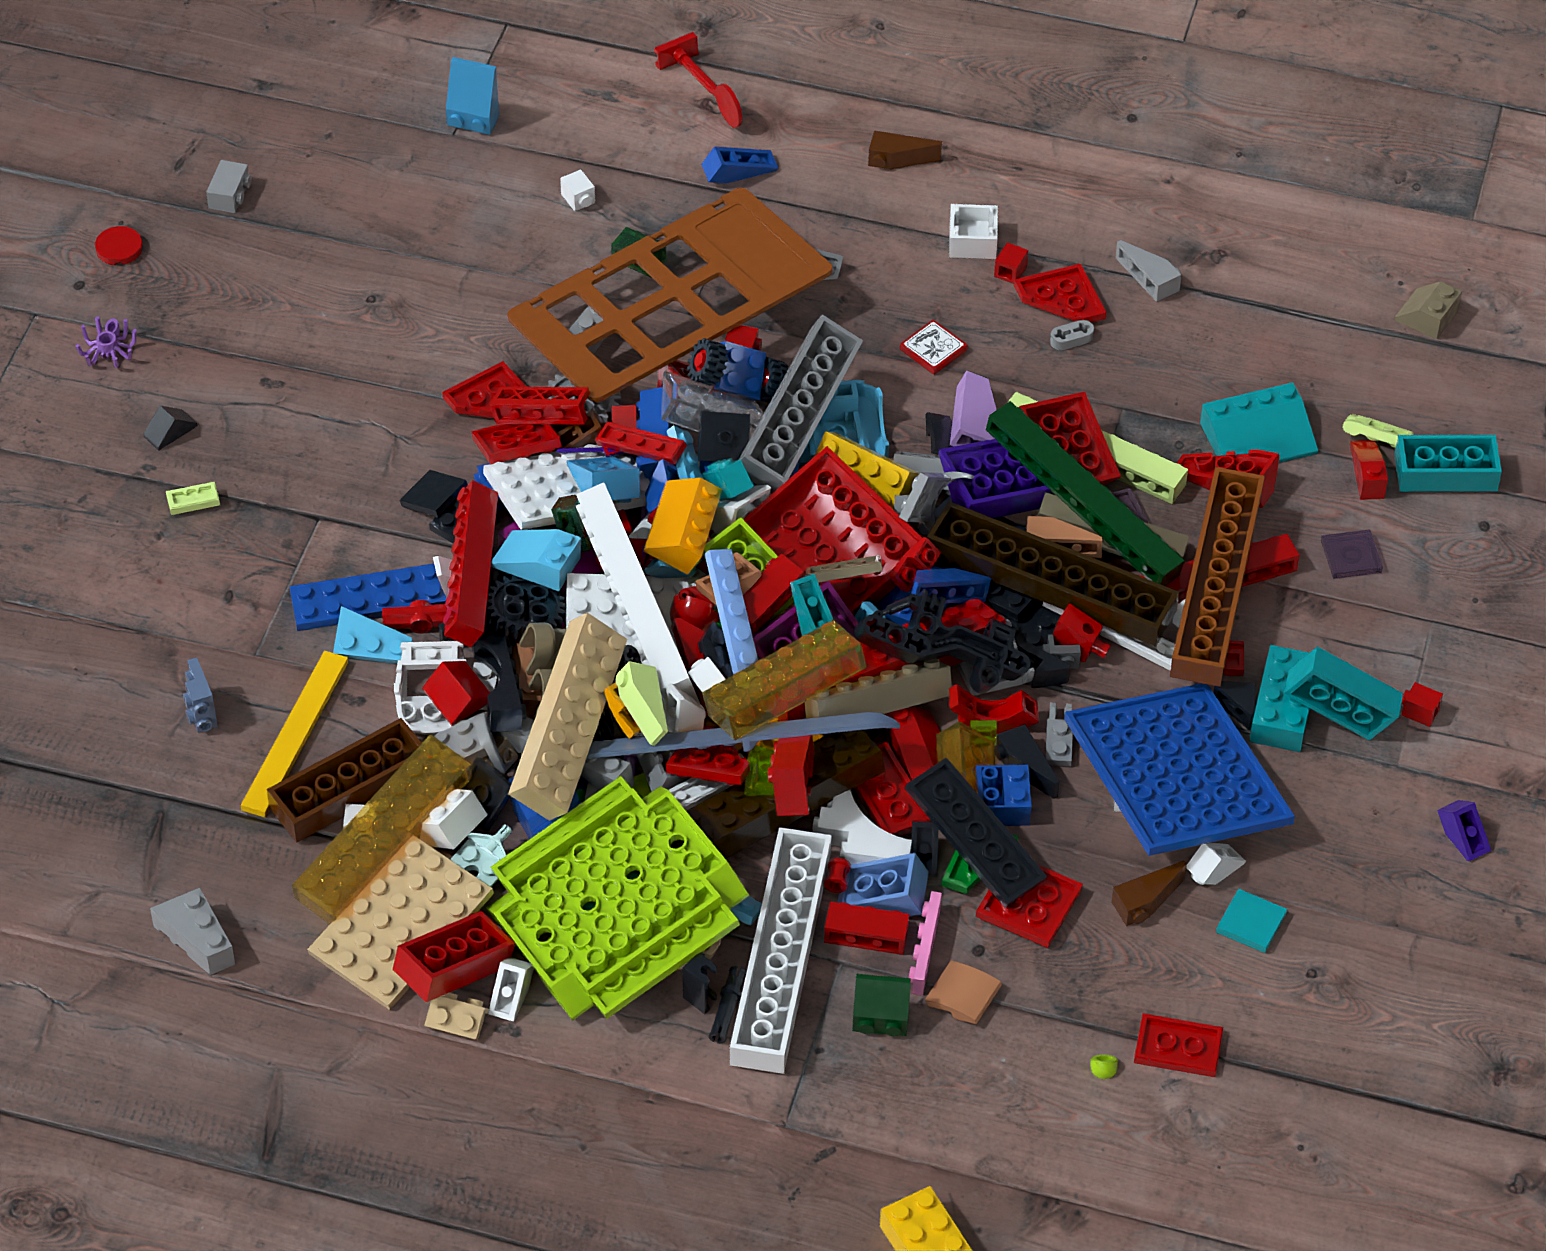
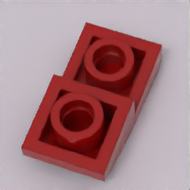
(918, 557)

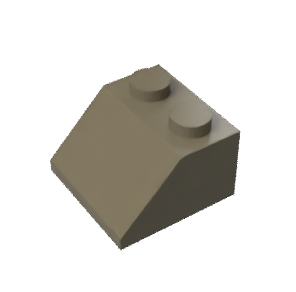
(1430, 308)

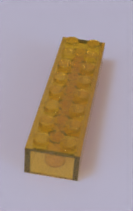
(381, 829)

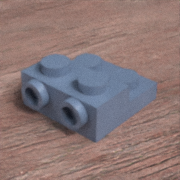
(199, 698)

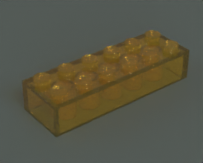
(784, 680)

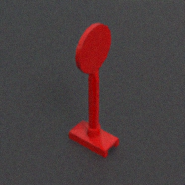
(680, 51)

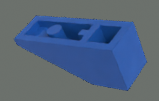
(736, 164)

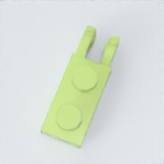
(1373, 429)

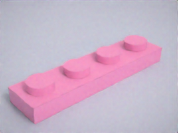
(927, 934)

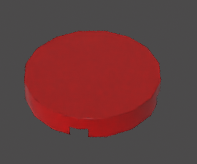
(118, 245)

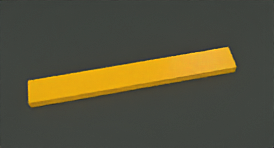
(295, 731)

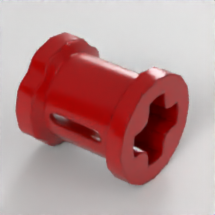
(837, 875)

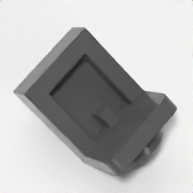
(1067, 653)

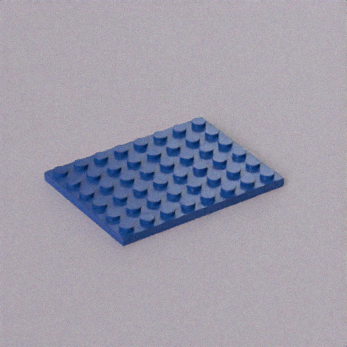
(1178, 768)

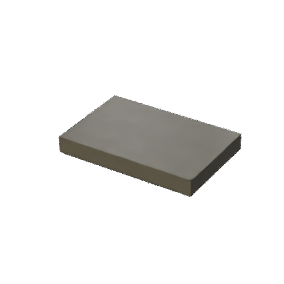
(846, 568)

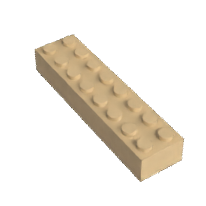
(567, 717)

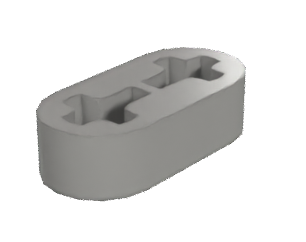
(1072, 335)

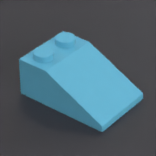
(539, 556)

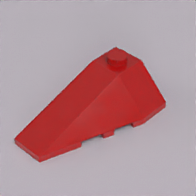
(1259, 462)
(915, 740)

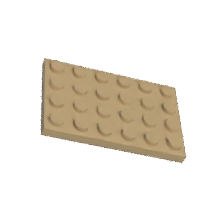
(404, 901)

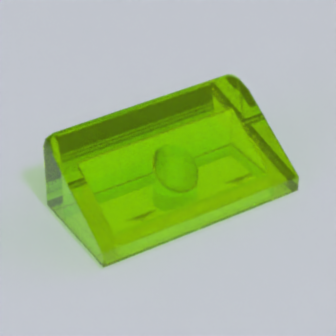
(757, 779)

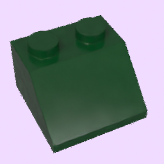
(881, 1005)

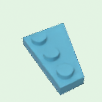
(367, 639)

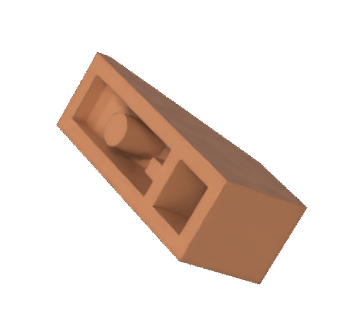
(1066, 535)

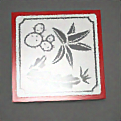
(933, 347)

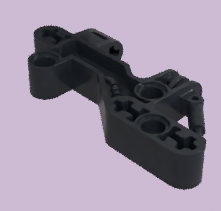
(988, 653)

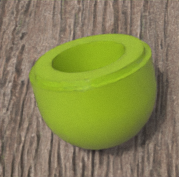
(1104, 1066)

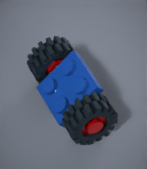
(736, 369)

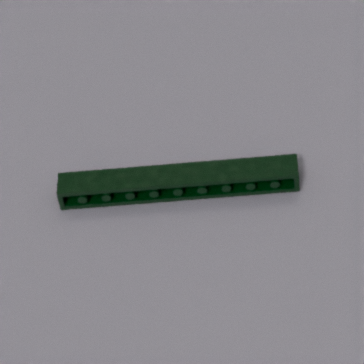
(1084, 494)

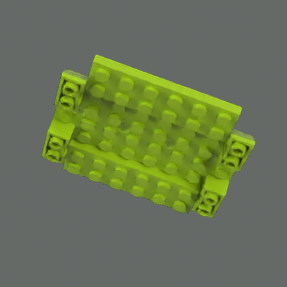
(638, 925)

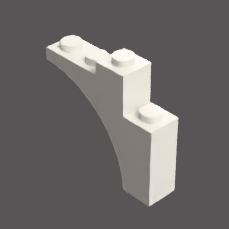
(856, 834)

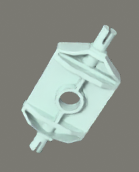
(481, 853)

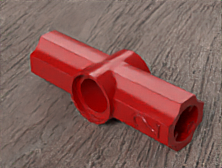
(418, 616)

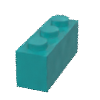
(728, 476)

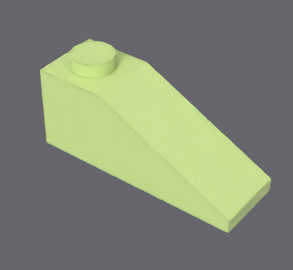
(642, 697)

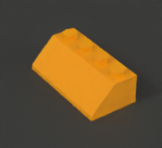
(683, 522)

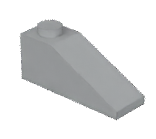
(1149, 270)

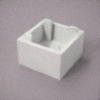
(973, 231)

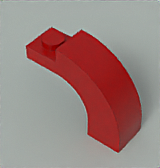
(1008, 712)

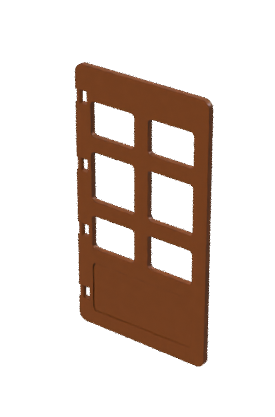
(737, 241)

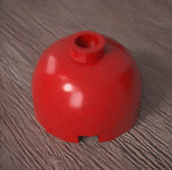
(693, 611)

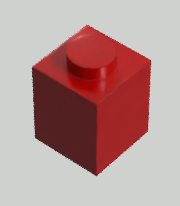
(1011, 263)
(1421, 704)

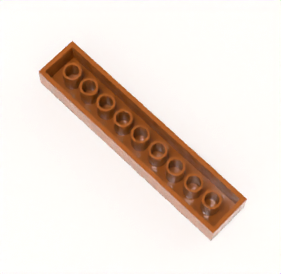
(1217, 577)

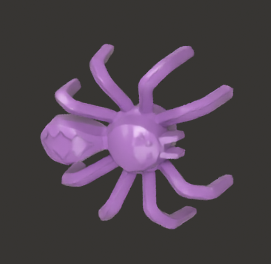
(108, 342)

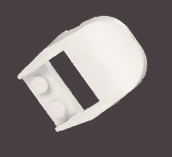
(420, 711)

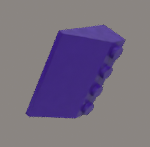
(999, 482)

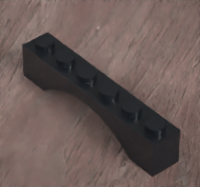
(505, 702)

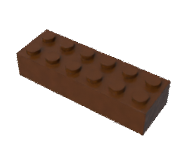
(349, 776)

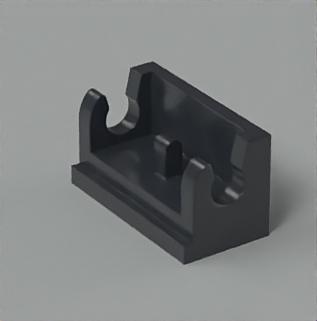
(696, 982)

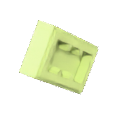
(192, 498)

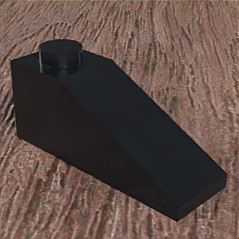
(1020, 748)

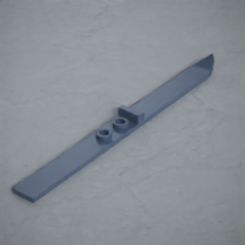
(705, 738)

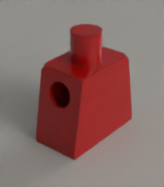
(1080, 629)

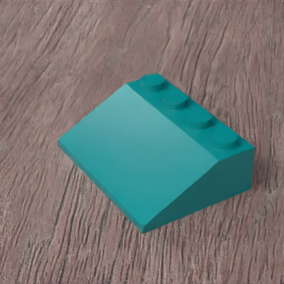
(1260, 420)

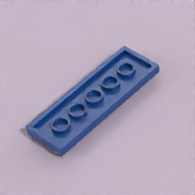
(366, 594)

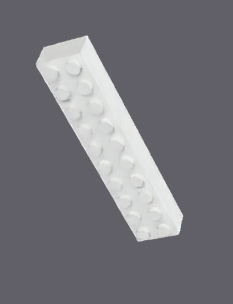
(632, 589)
(780, 951)

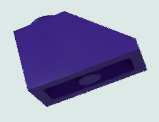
(1464, 828)

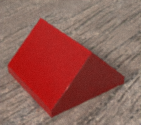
(456, 691)

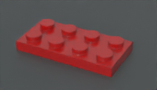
(888, 800)

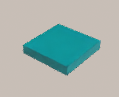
(1251, 920)

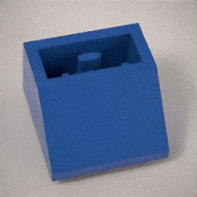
(1006, 792)

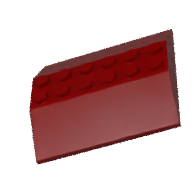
(830, 518)

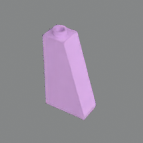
(971, 410)

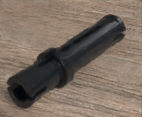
(729, 996)

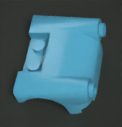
(855, 414)

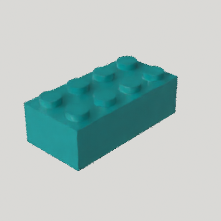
(1447, 463)
(1343, 693)
(1278, 718)

